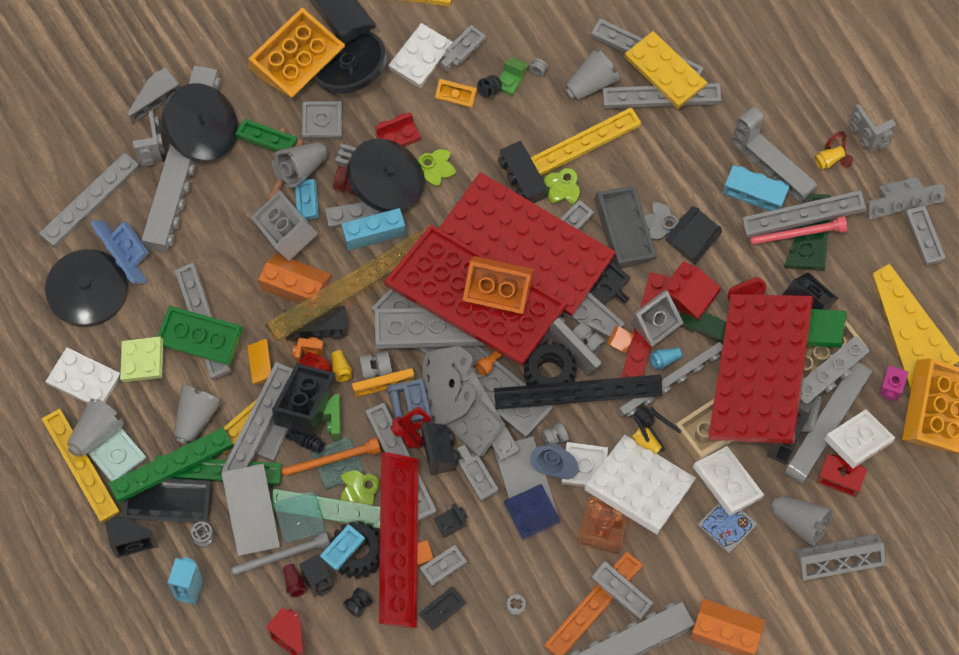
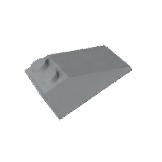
(284, 225)

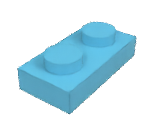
(307, 199)
(342, 548)

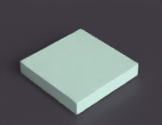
(117, 455)

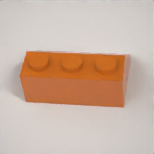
(292, 279)
(498, 284)
(727, 628)

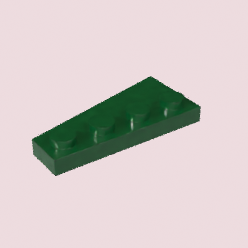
(810, 250)

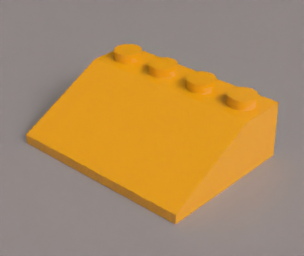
(295, 54)
(933, 407)

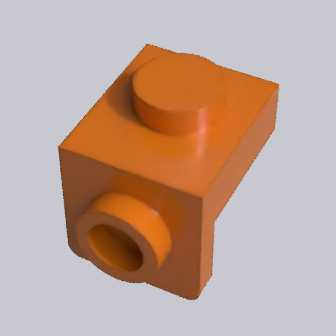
(311, 344)

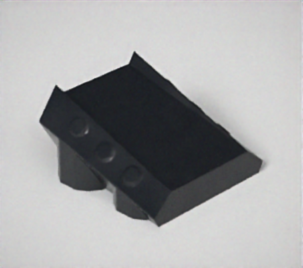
(693, 234)

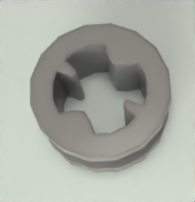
(538, 67)
(515, 611)

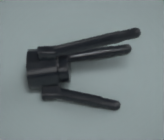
(645, 418)

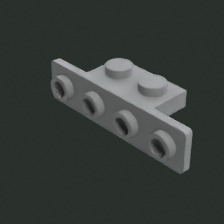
(904, 196)
(832, 369)

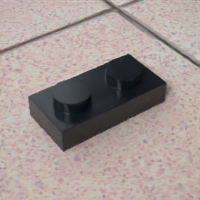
(442, 608)

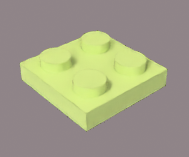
(141, 359)

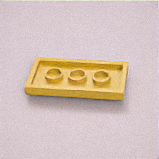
(665, 69)

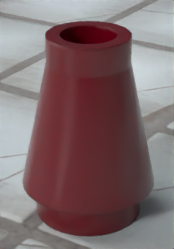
(293, 581)

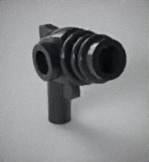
(305, 440)

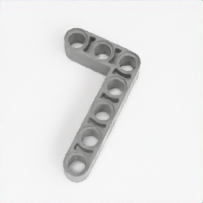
(768, 157)

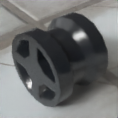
(488, 90)

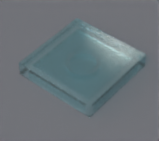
(331, 473)
(299, 516)

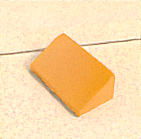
(456, 92)
(259, 361)

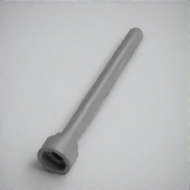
(320, 542)

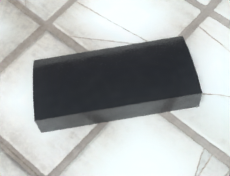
(344, 18)
(172, 502)

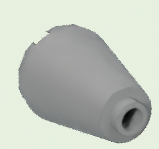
(591, 76)
(298, 162)
(193, 413)
(93, 427)
(803, 517)

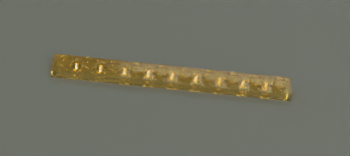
(340, 290)

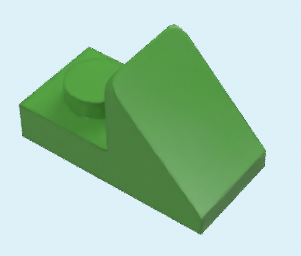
(512, 75)
(332, 416)

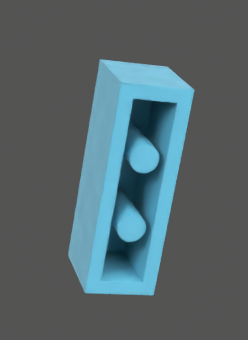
(755, 189)
(373, 229)
(185, 580)

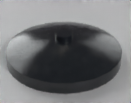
(354, 66)
(199, 122)
(385, 175)
(86, 288)

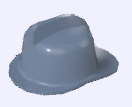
(554, 461)

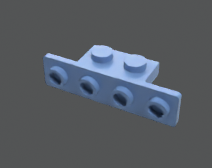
(124, 247)

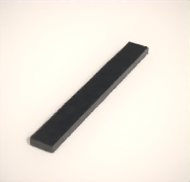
(578, 391)

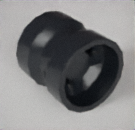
(357, 602)

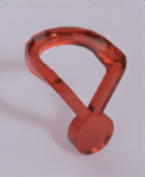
(846, 161)

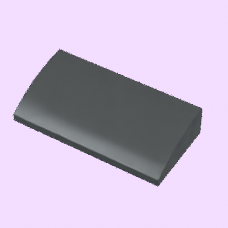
(625, 226)

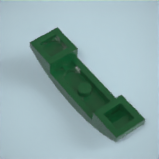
(707, 325)

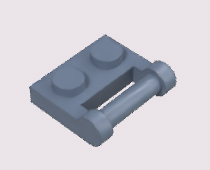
(414, 395)

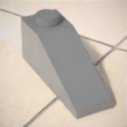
(153, 95)

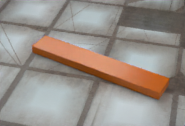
(589, 610)

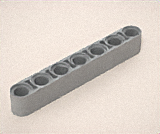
(828, 421)

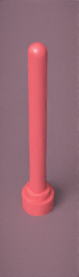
(838, 225)

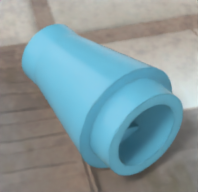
(665, 357)

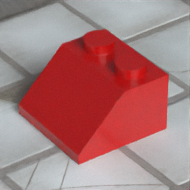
(691, 290)
(287, 631)

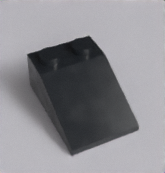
(303, 399)

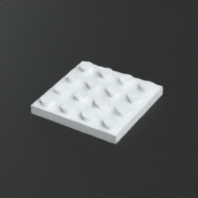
(640, 484)

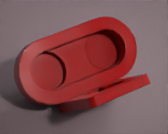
(752, 286)
(403, 427)

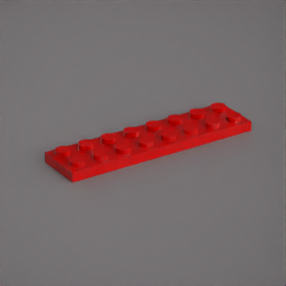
(398, 541)

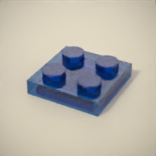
(531, 511)

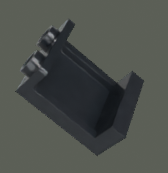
(782, 451)

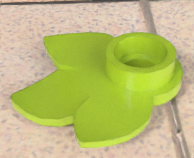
(439, 166)
(562, 189)
(356, 487)

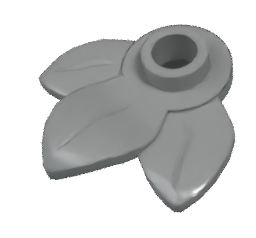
(658, 219)

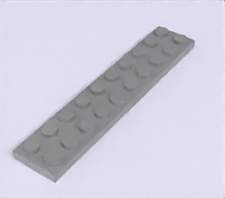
(522, 419)

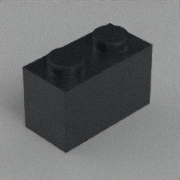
(316, 576)

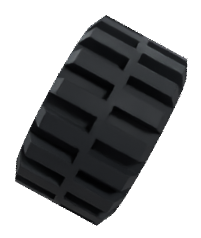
(549, 354)
(371, 561)

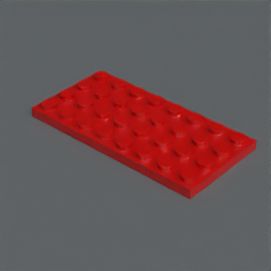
(527, 236)
(435, 279)
(761, 368)

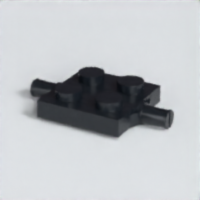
(611, 284)

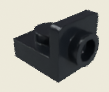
(451, 521)

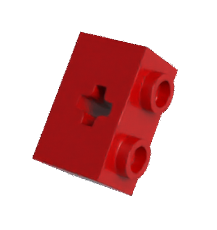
(830, 475)

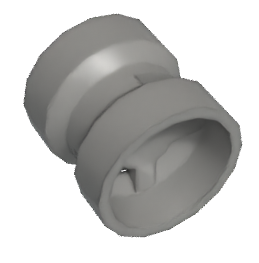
(555, 435)
(204, 538)

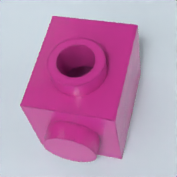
(893, 383)

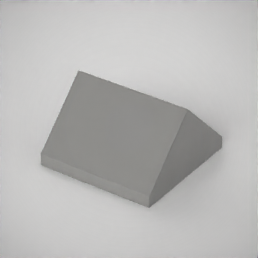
(657, 318)

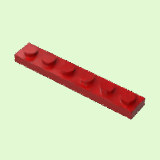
(639, 348)

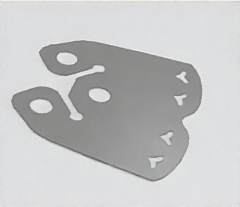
(439, 392)

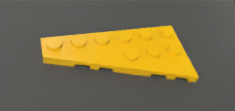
(909, 325)

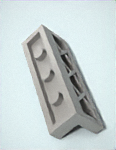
(841, 549)

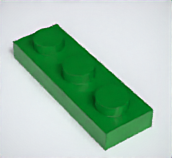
(264, 136)

